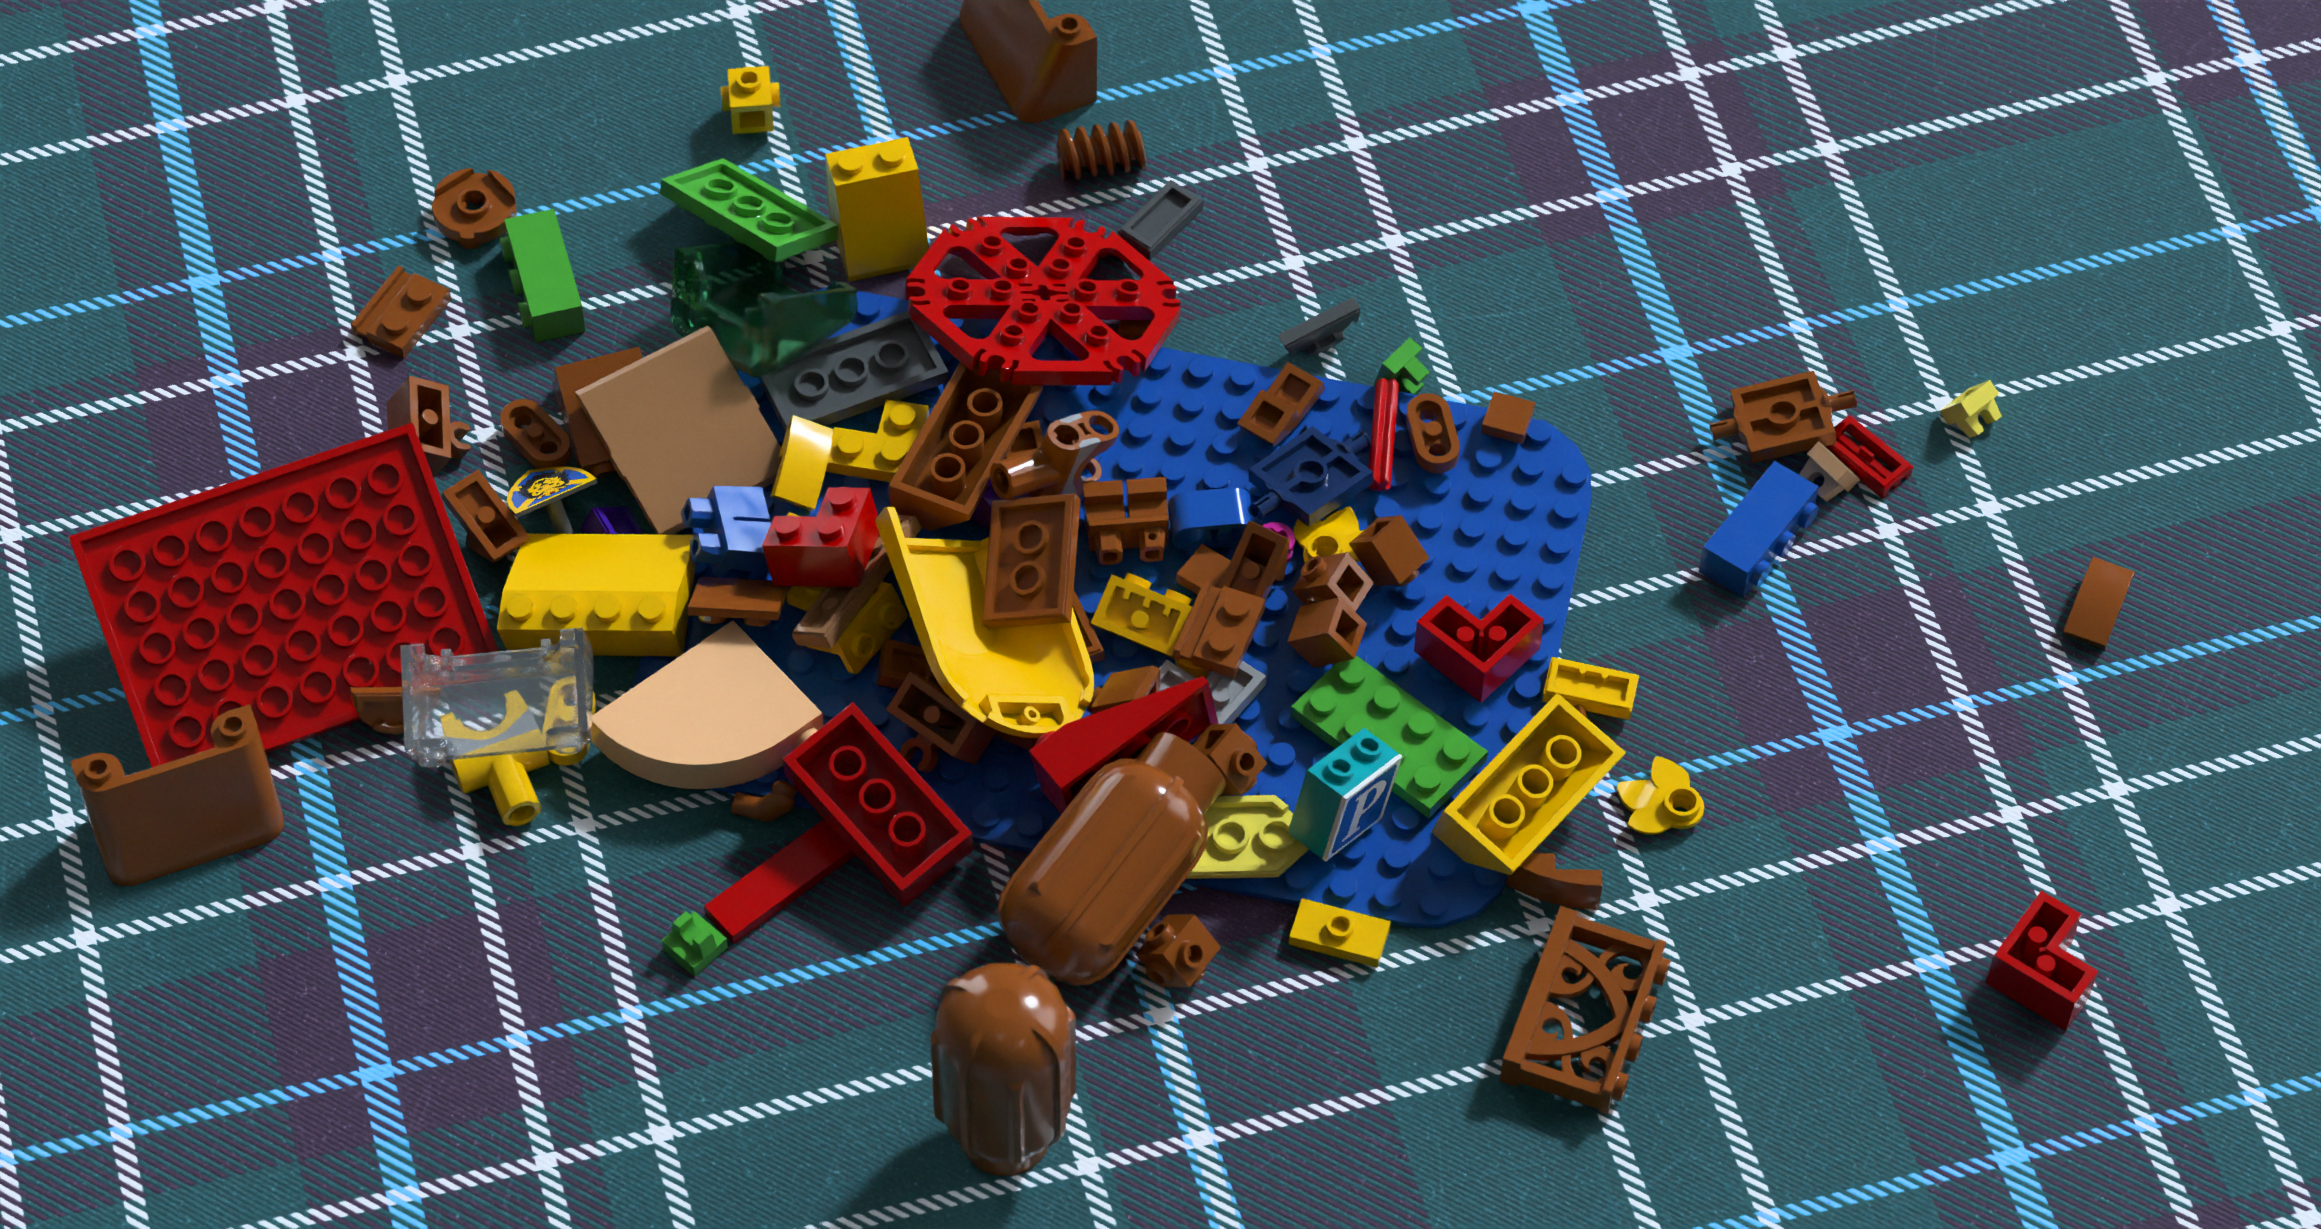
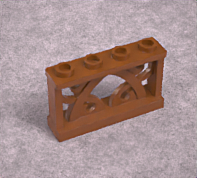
(1565, 955)

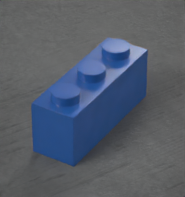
(1759, 530)

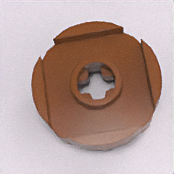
(473, 226)

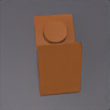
(485, 517)
(1257, 561)

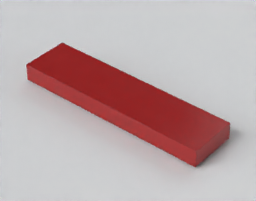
(778, 881)

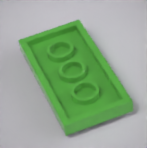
(749, 210)
(1434, 752)

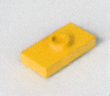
(1591, 686)
(1339, 932)

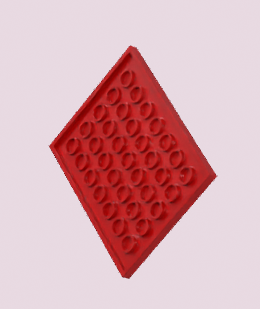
(280, 594)

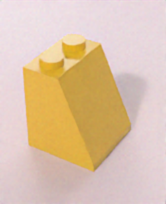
(877, 208)

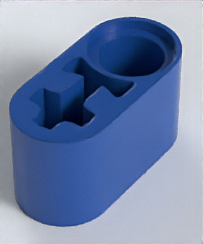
(1209, 517)

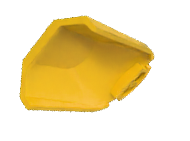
(1004, 677)

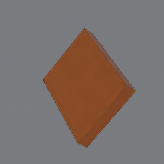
(1031, 561)

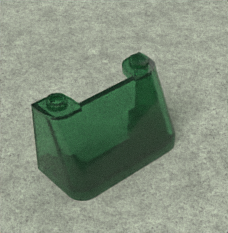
(749, 307)

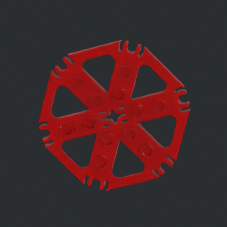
(1015, 294)

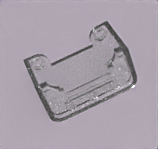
(497, 700)

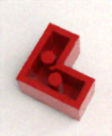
(827, 547)
(1476, 651)
(2036, 967)

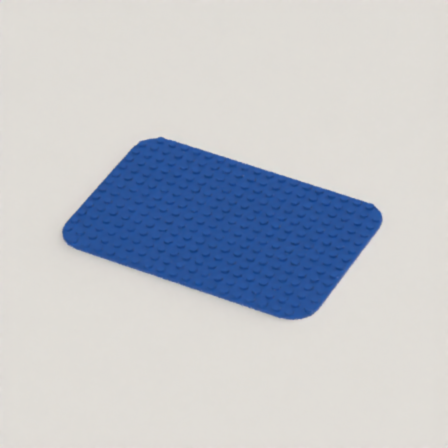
(1491, 529)

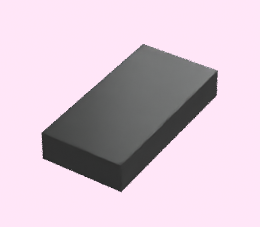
(1161, 219)

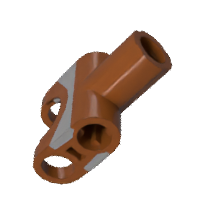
(1059, 461)

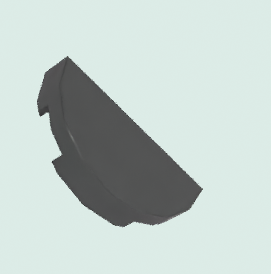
(1322, 330)

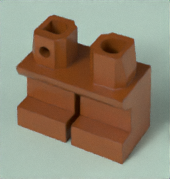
(1145, 522)

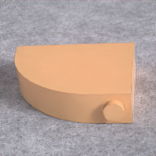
(708, 717)

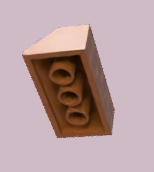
(958, 444)

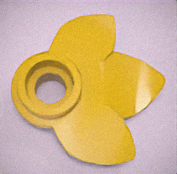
(1328, 536)
(1656, 798)

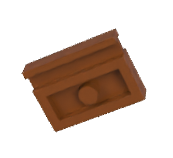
(401, 312)
(1219, 629)

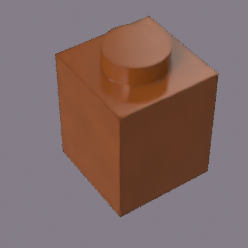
(1389, 551)
(1327, 632)

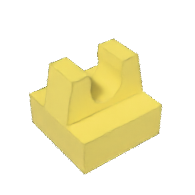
(1970, 404)

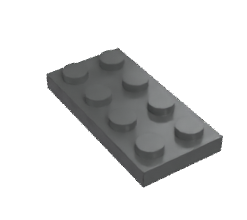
(856, 372)

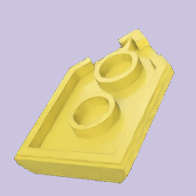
(1248, 839)

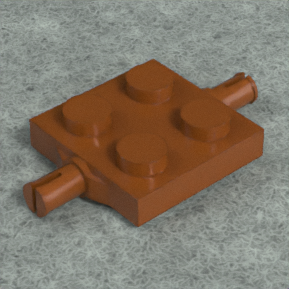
(1783, 416)

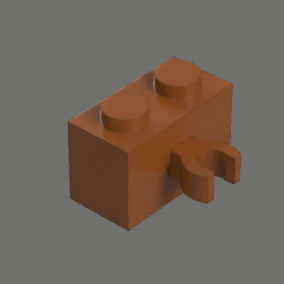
(429, 410)
(939, 723)

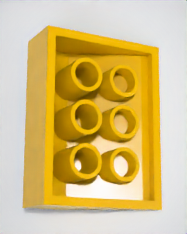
(617, 587)

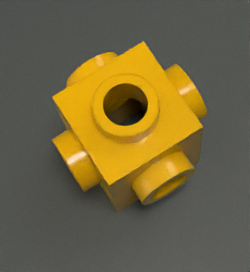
(750, 99)

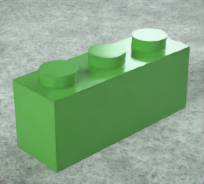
(542, 276)

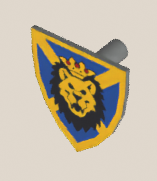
(545, 489)

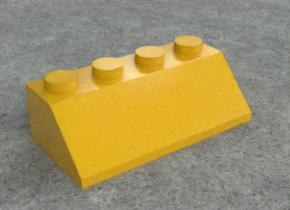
(1528, 788)

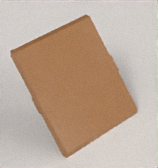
(681, 427)

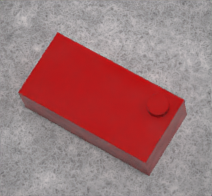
(878, 804)

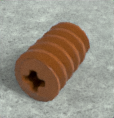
(1100, 149)

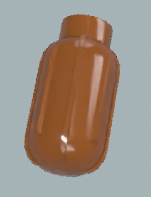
(1111, 861)
(1003, 1065)

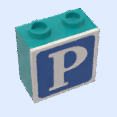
(1344, 794)

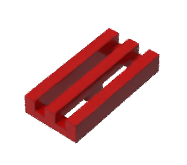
(1862, 461)

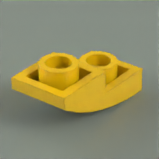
(802, 463)

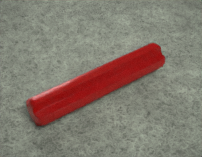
(1383, 433)

